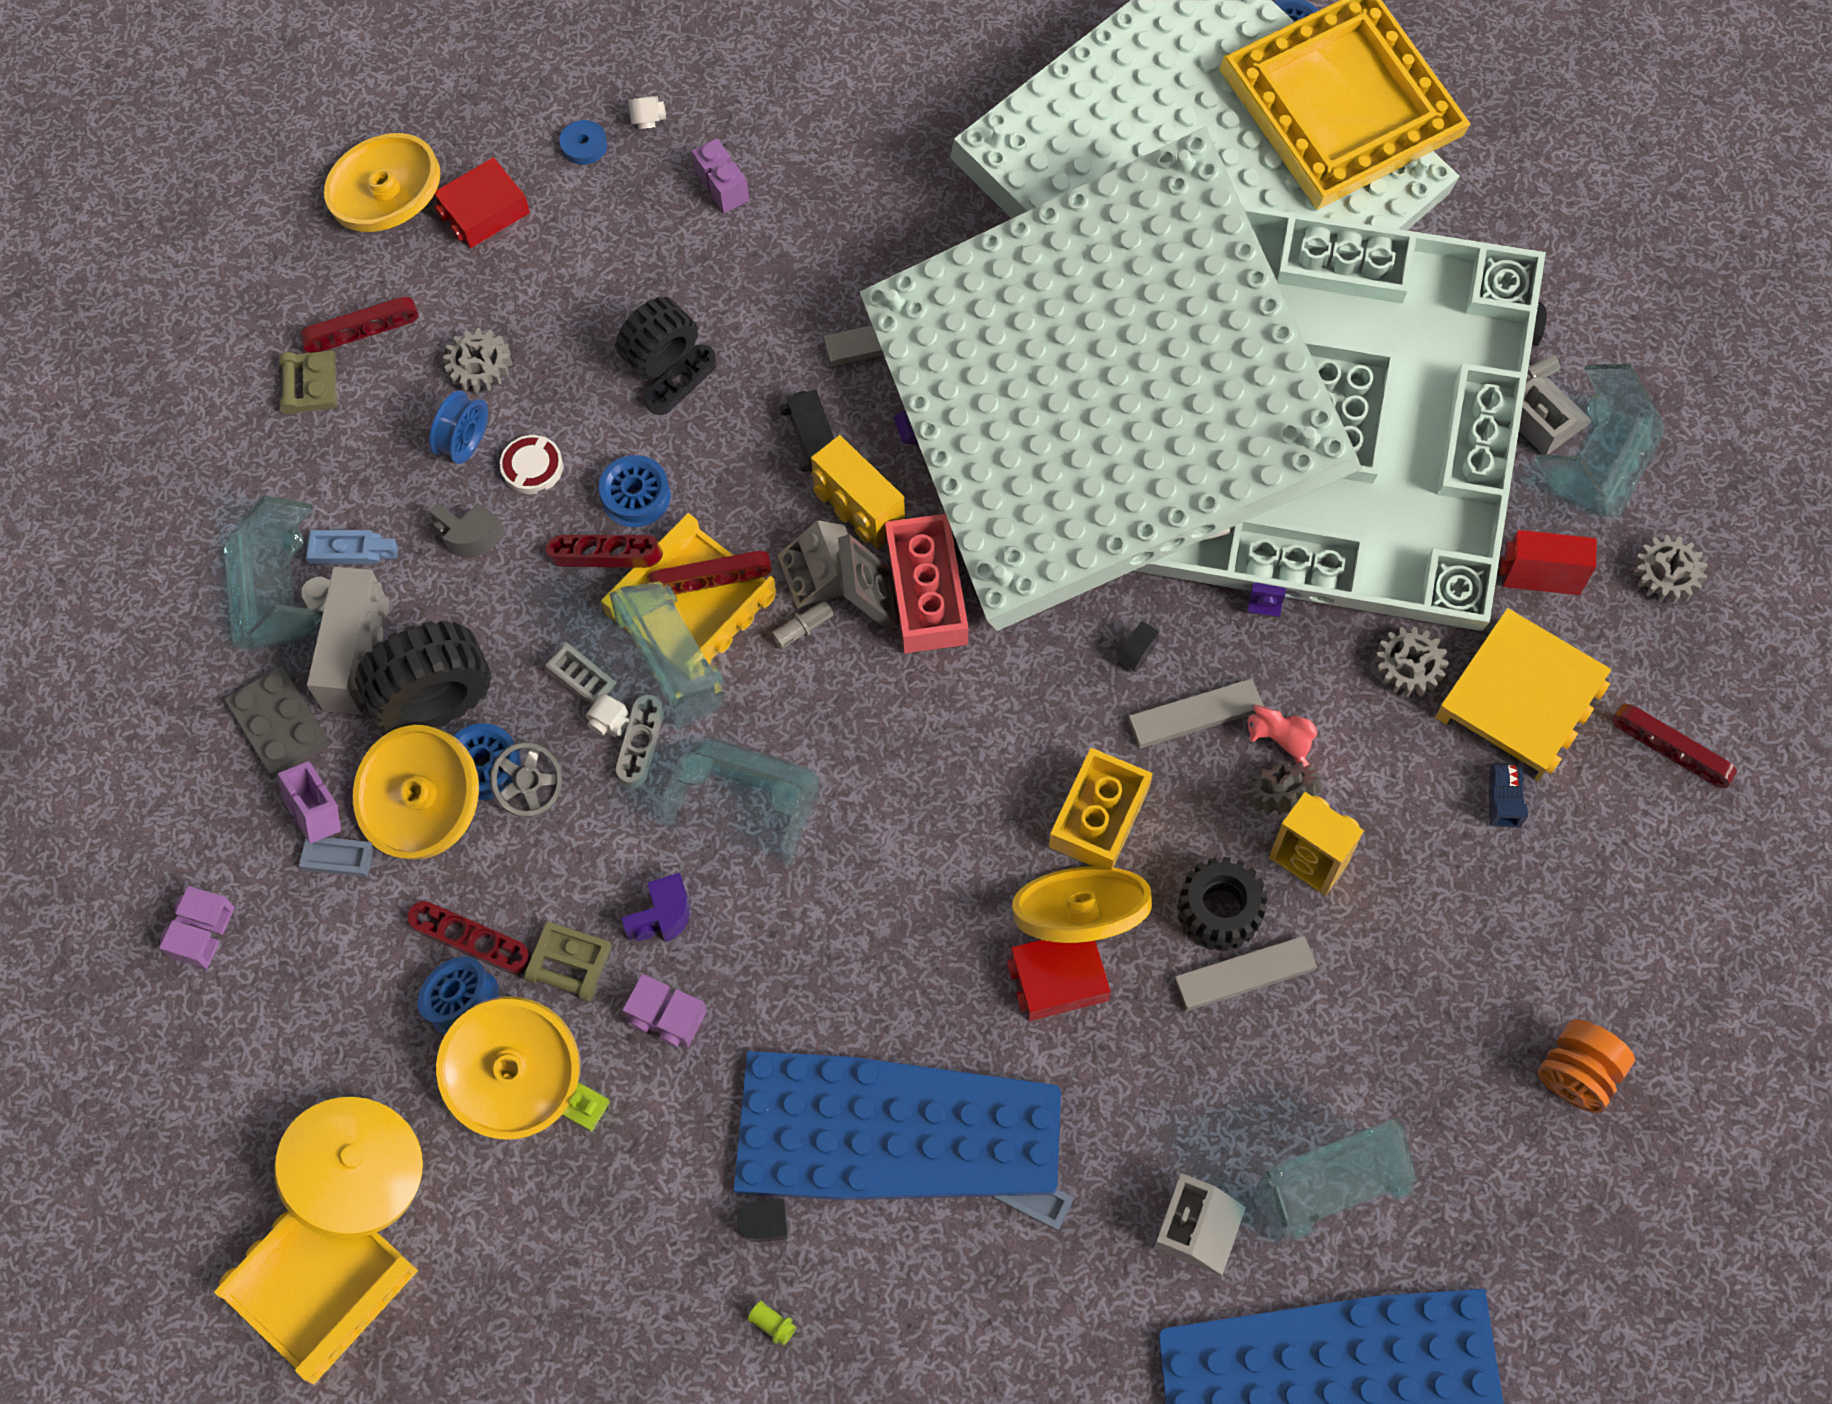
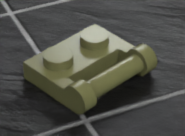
(318, 381)
(571, 950)

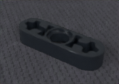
(682, 367)

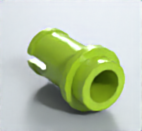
(772, 1323)

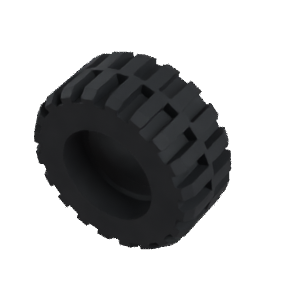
(423, 676)

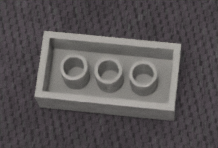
(345, 635)

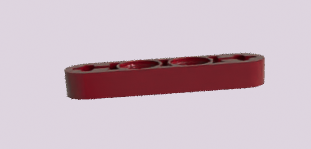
(390, 315)
(639, 551)
(714, 572)
(1674, 745)
(471, 933)

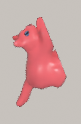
(1291, 733)

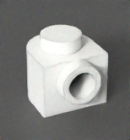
(646, 111)
(315, 593)
(608, 716)

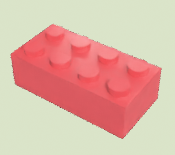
(926, 583)

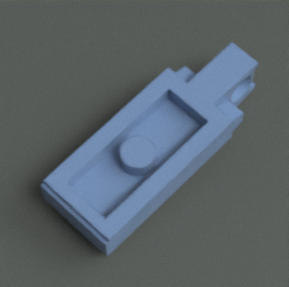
(349, 547)

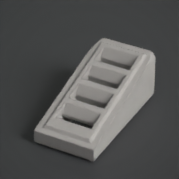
(566, 652)

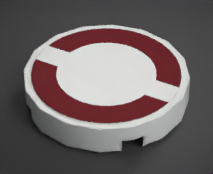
(531, 464)

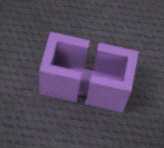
(725, 180)
(309, 802)
(191, 943)
(671, 1015)

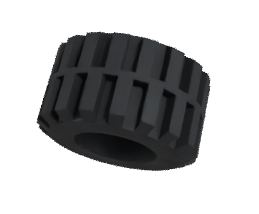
(656, 337)
(1228, 878)

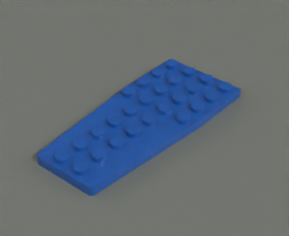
(892, 1131)
(1339, 1353)

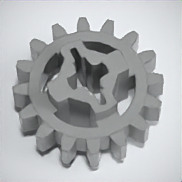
(477, 360)
(1655, 569)
(1417, 650)

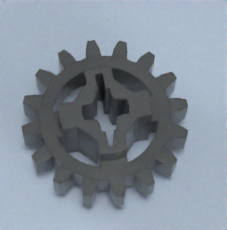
(1282, 787)

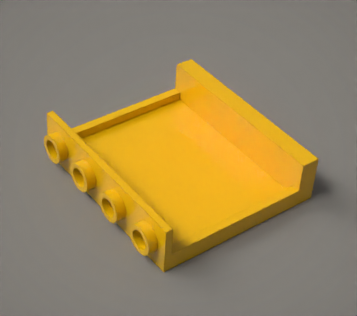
(709, 613)
(1526, 692)
(313, 1291)

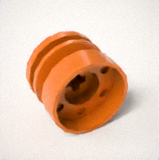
(1586, 1065)

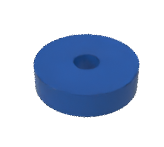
(583, 131)

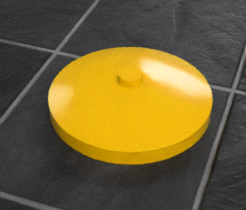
(382, 182)
(415, 792)
(1082, 904)
(508, 1067)
(348, 1167)

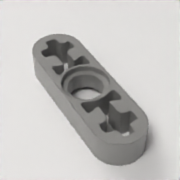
(643, 764)

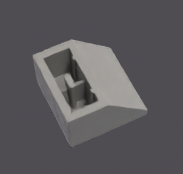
(1549, 415)
(812, 564)
(1200, 1225)

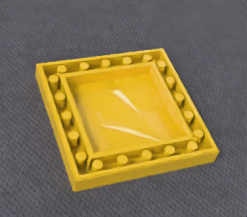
(1343, 98)

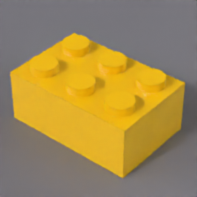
(856, 490)
(1100, 810)
(1316, 842)

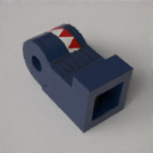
(1506, 796)

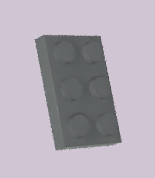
(867, 582)
(277, 721)

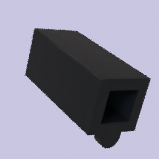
(809, 424)

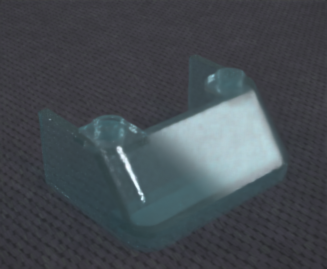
(1618, 448)
(261, 576)
(669, 650)
(791, 785)
(1335, 1179)

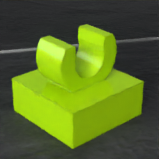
(586, 1107)

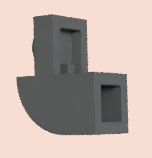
(472, 534)

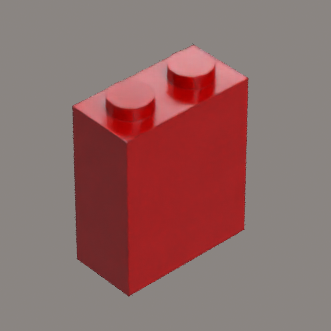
(481, 203)
(1548, 562)
(1057, 977)

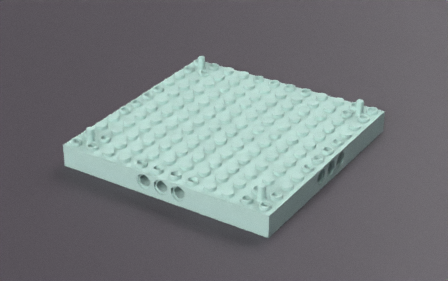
(1146, 83)
(1429, 377)
(1106, 381)

